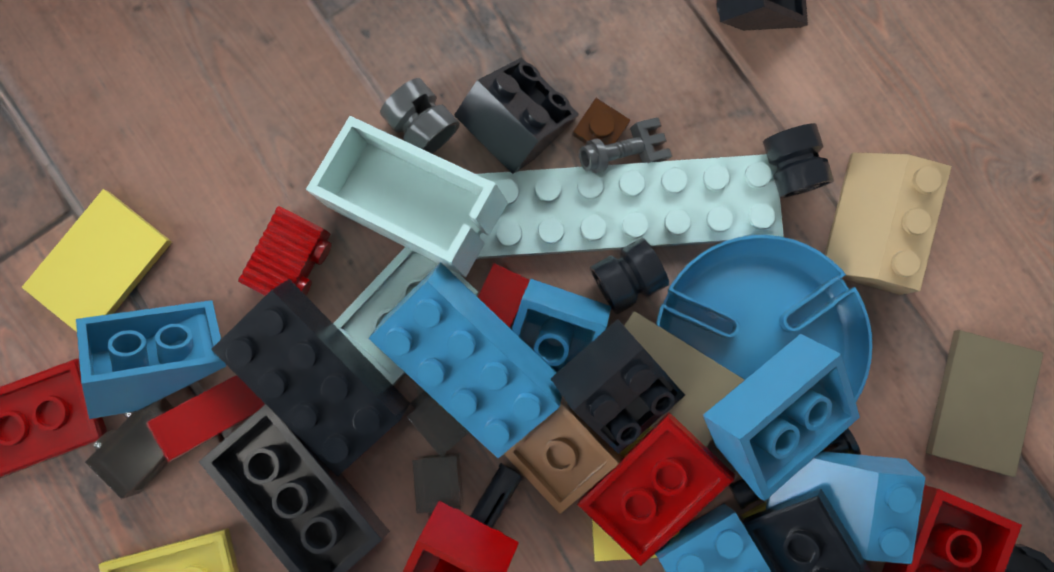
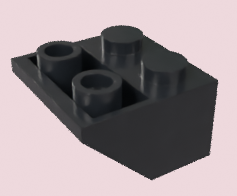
(515, 113)
(617, 387)

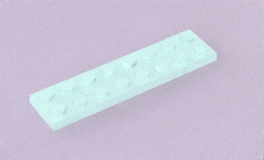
(654, 200)

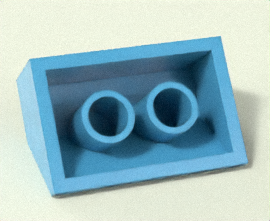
(783, 414)

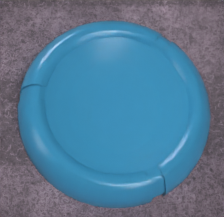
(759, 295)

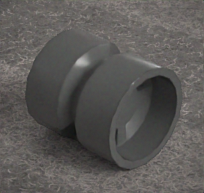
(414, 112)

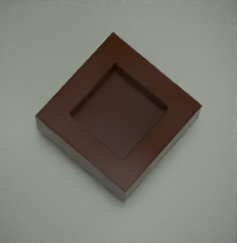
(601, 123)

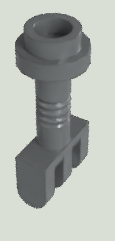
(595, 154)

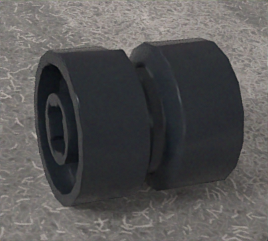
(798, 160)
(633, 273)

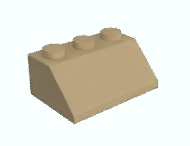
(887, 220)

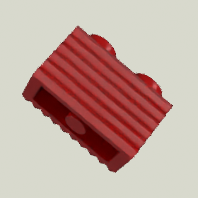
(286, 252)

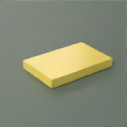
(97, 261)
(198, 554)

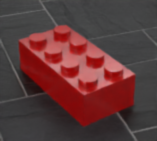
(958, 537)

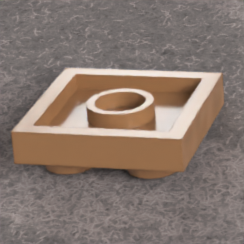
(563, 457)

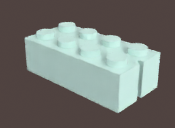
(408, 195)

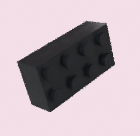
(312, 376)
(293, 497)

